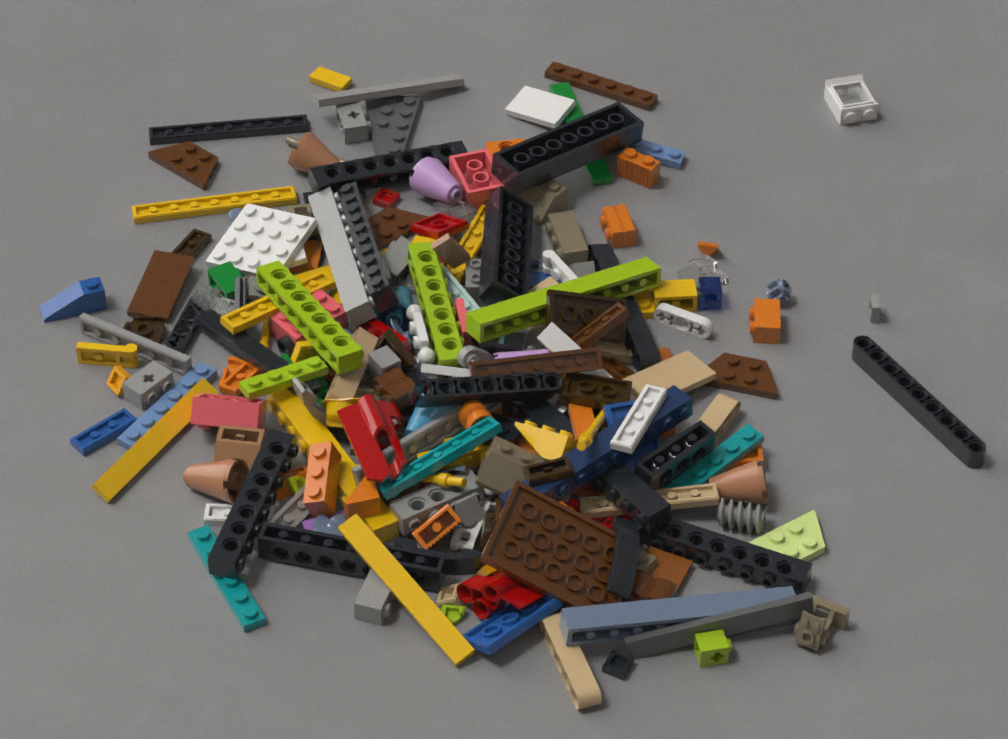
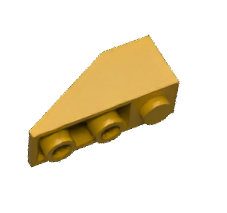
(546, 441)

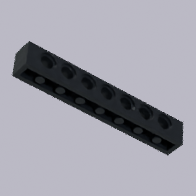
(379, 169)
(252, 504)
(337, 555)
(729, 555)

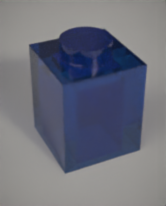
(709, 293)

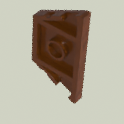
(187, 161)
(393, 223)
(743, 376)

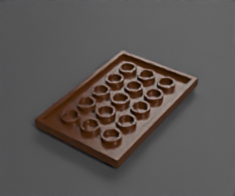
(551, 548)

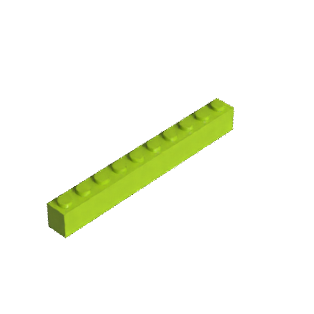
(530, 308)

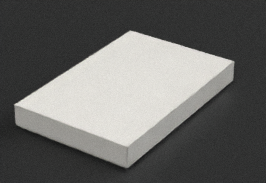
(540, 107)

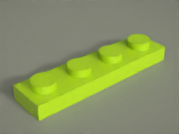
(282, 377)

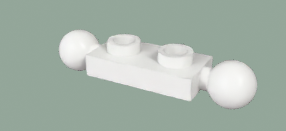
(420, 338)

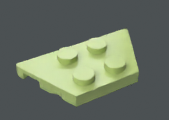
(797, 538)

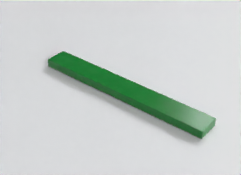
(597, 170)

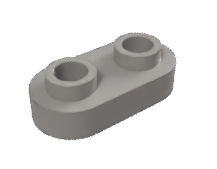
(470, 354)

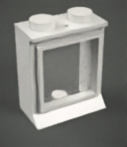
(850, 100)

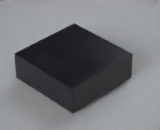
(618, 665)

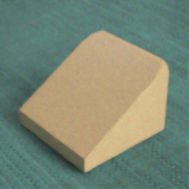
(449, 596)

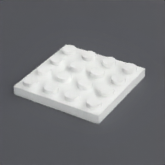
(262, 237)

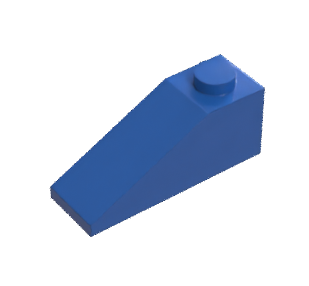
(81, 297)

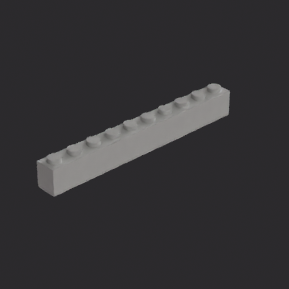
(342, 256)

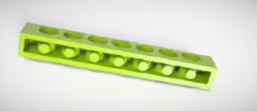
(436, 303)
(309, 317)

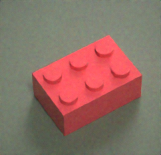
(475, 176)
(282, 326)
(217, 409)

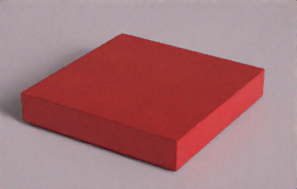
(439, 225)

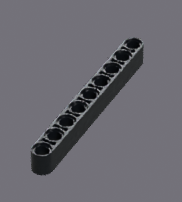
(638, 334)
(919, 402)

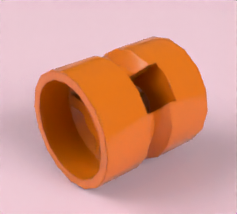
(472, 413)

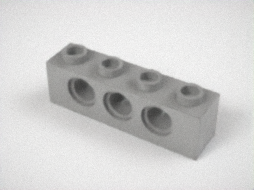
(422, 504)

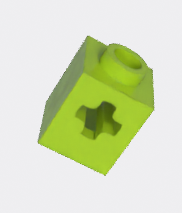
(712, 648)

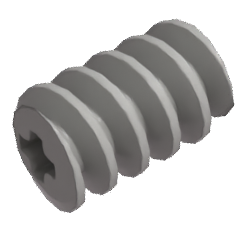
(741, 516)

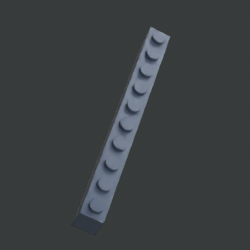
(624, 619)

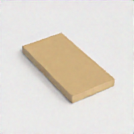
(681, 370)

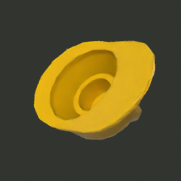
(332, 406)

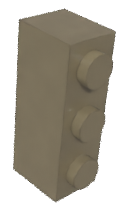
(566, 237)

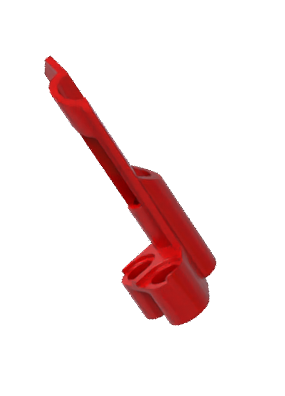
(365, 423)
(493, 592)

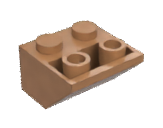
(238, 443)

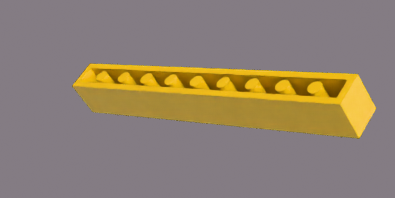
(308, 430)

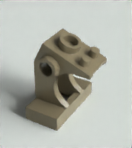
(815, 629)

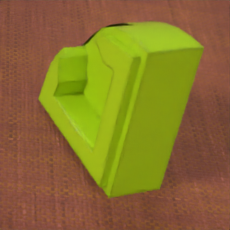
(296, 483)
(454, 613)

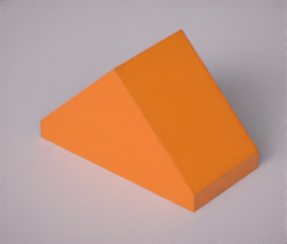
(363, 500)

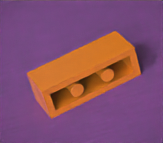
(322, 479)

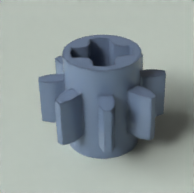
(779, 290)

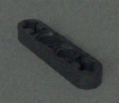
(184, 325)

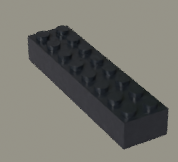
(567, 147)
(505, 247)

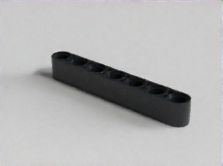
(494, 383)

